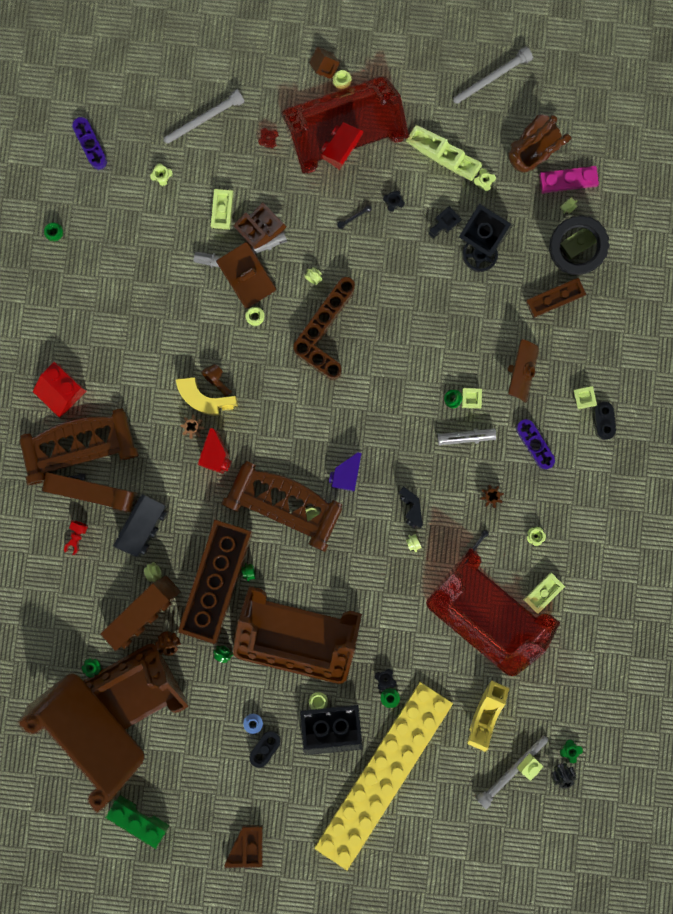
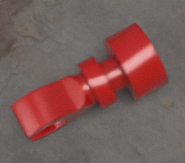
(78, 528)

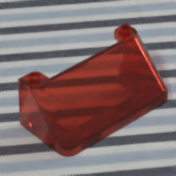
(369, 106)
(491, 617)

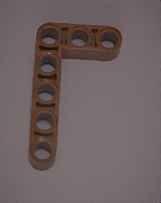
(322, 327)
(90, 492)

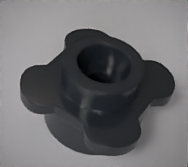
(395, 195)
(380, 678)

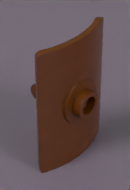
(246, 275)
(523, 370)

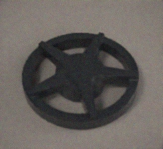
(479, 257)

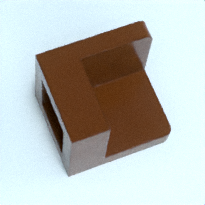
(324, 63)

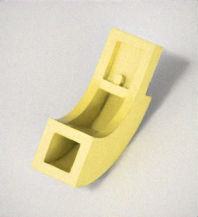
(191, 394)
(486, 715)

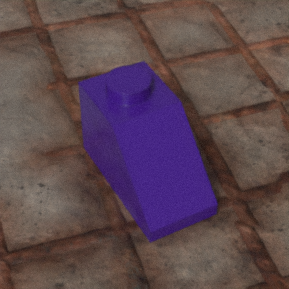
(346, 474)

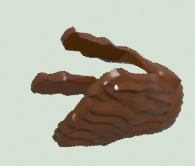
(536, 143)

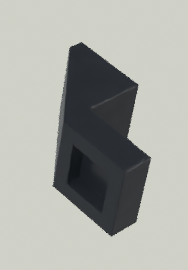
(414, 515)

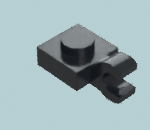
(445, 221)

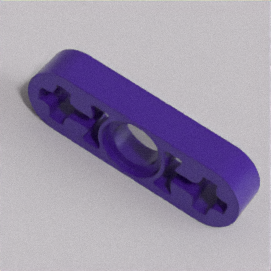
(83, 138)
(537, 459)

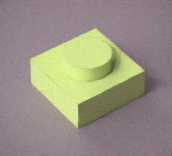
(585, 397)
(472, 398)
(530, 767)

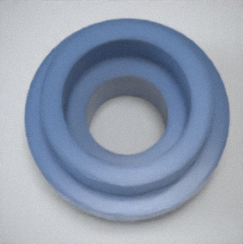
(253, 717)

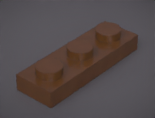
(555, 297)

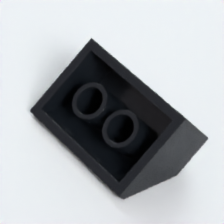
(141, 526)
(331, 730)

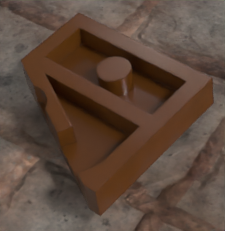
(247, 849)

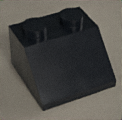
(485, 230)

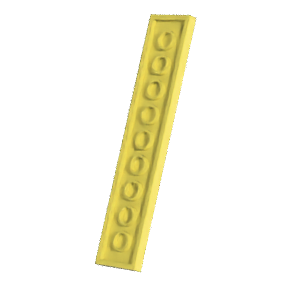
(383, 776)

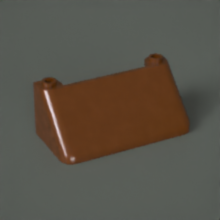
(296, 638)
(138, 686)
(86, 735)

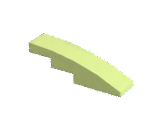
(443, 153)

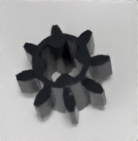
(563, 775)

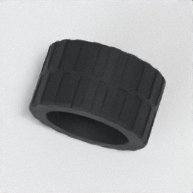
(601, 238)

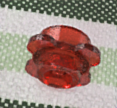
(269, 143)

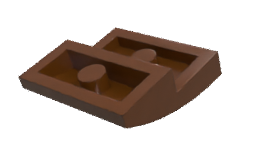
(259, 226)

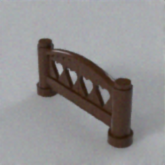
(38, 463)
(317, 528)

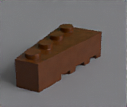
(140, 612)

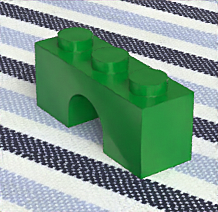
(128, 818)

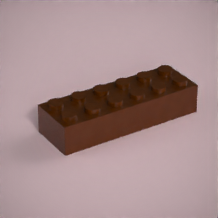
(215, 581)

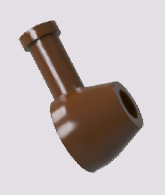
(212, 375)

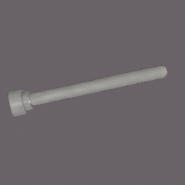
(523, 56)
(234, 99)
(486, 797)

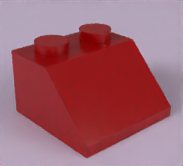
(341, 145)
(58, 389)
(214, 454)

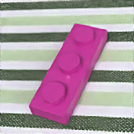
(569, 179)

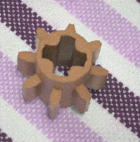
(198, 428)

